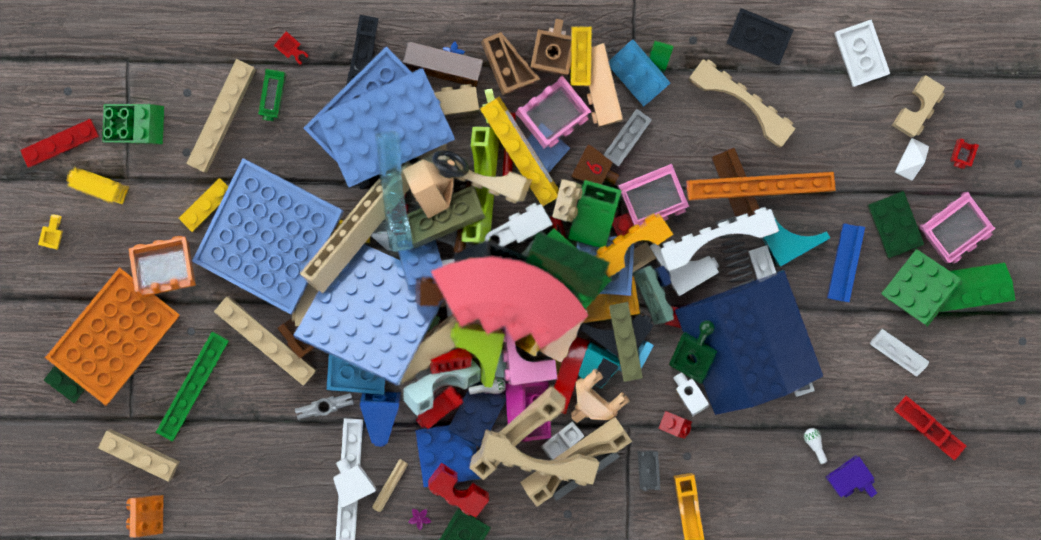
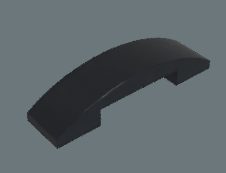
(363, 46)

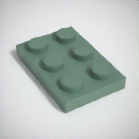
(653, 295)

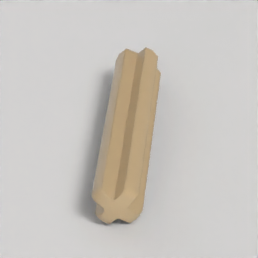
(390, 485)

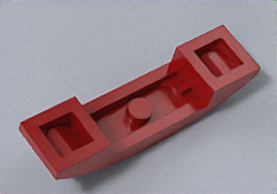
(570, 369)

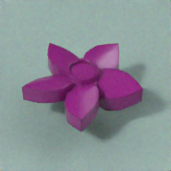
(419, 518)

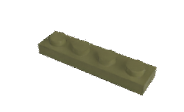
(625, 341)

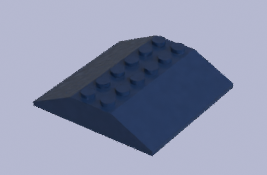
(758, 343)

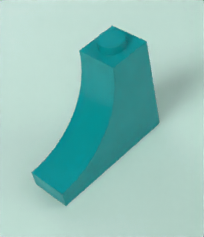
(787, 246)

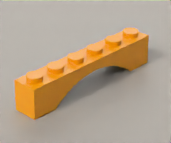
(688, 506)

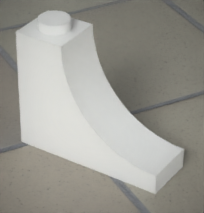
(689, 275)

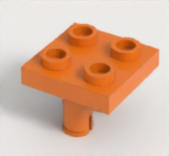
(145, 515)

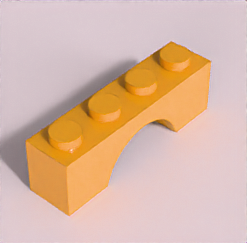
(653, 230)

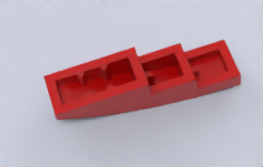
(930, 428)

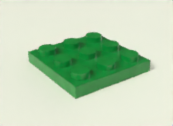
(922, 287)

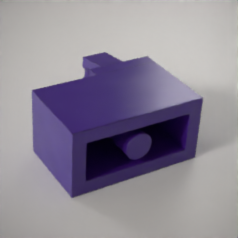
(850, 476)

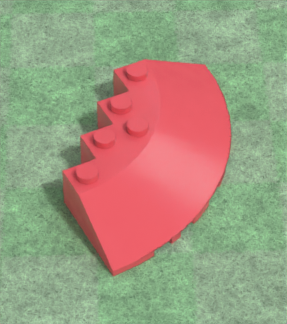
(509, 296)

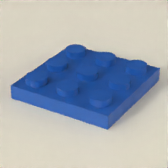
(441, 446)

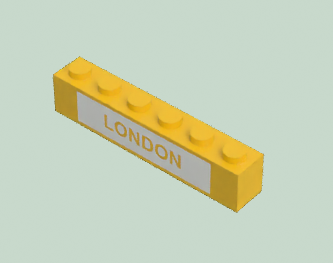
(520, 150)

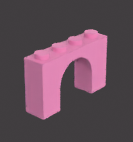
(521, 371)

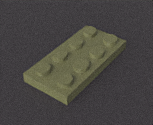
(463, 210)

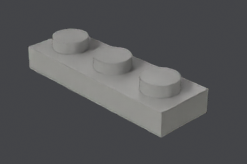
(627, 137)

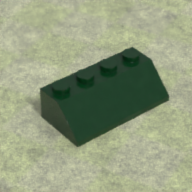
(568, 264)

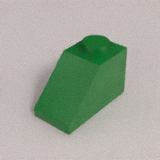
(660, 54)

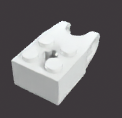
(522, 226)

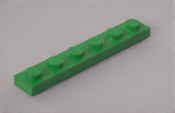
(192, 386)

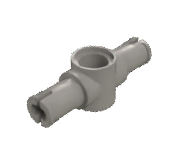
(334, 404)

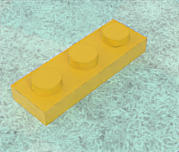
(580, 56)
(204, 205)

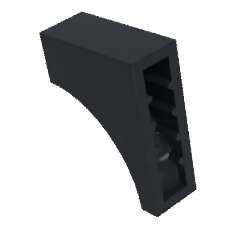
(489, 249)
(641, 326)

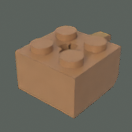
(545, 41)

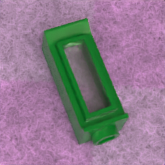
(272, 94)

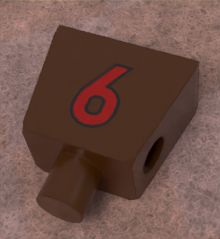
(594, 167)

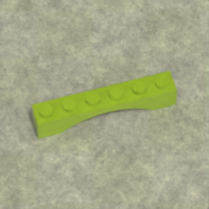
(485, 155)

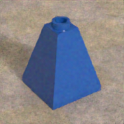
(379, 415)

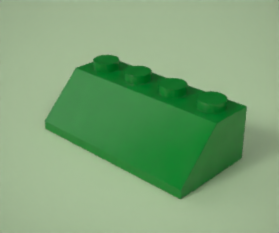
(981, 287)

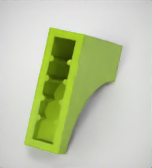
(483, 346)

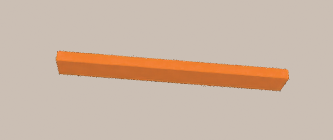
(760, 186)

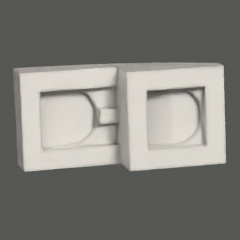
(562, 440)

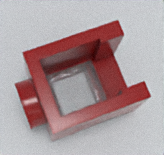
(963, 154)

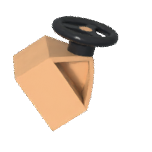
(434, 182)

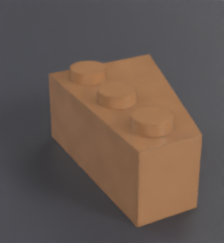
(507, 65)

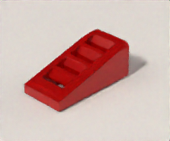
(451, 361)

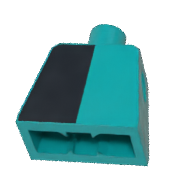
(601, 360)

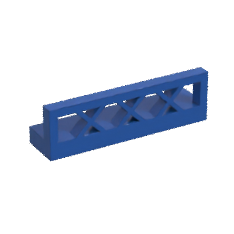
(846, 262)

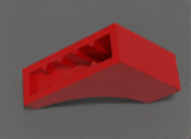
(442, 405)

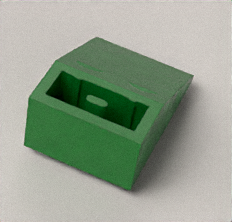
(133, 123)
(595, 214)

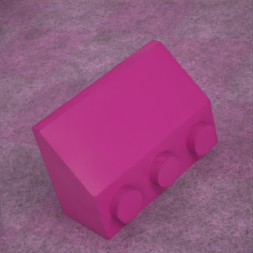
(519, 398)

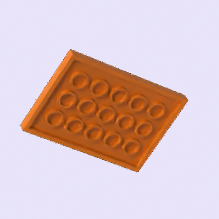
(112, 337)

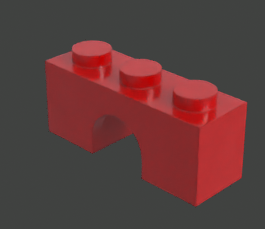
(469, 500)

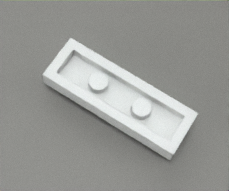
(899, 352)

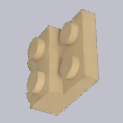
(567, 201)

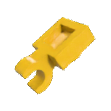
(51, 236)

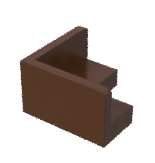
(299, 347)

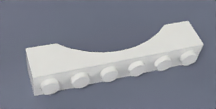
(757, 225)

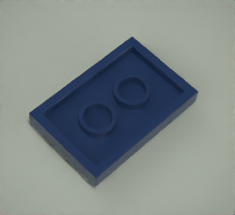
(476, 415)

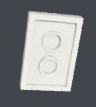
(862, 53)

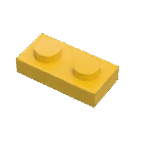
(528, 344)

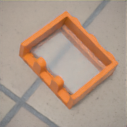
(162, 266)

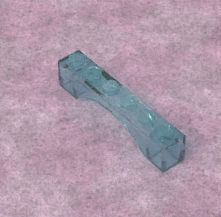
(391, 180)

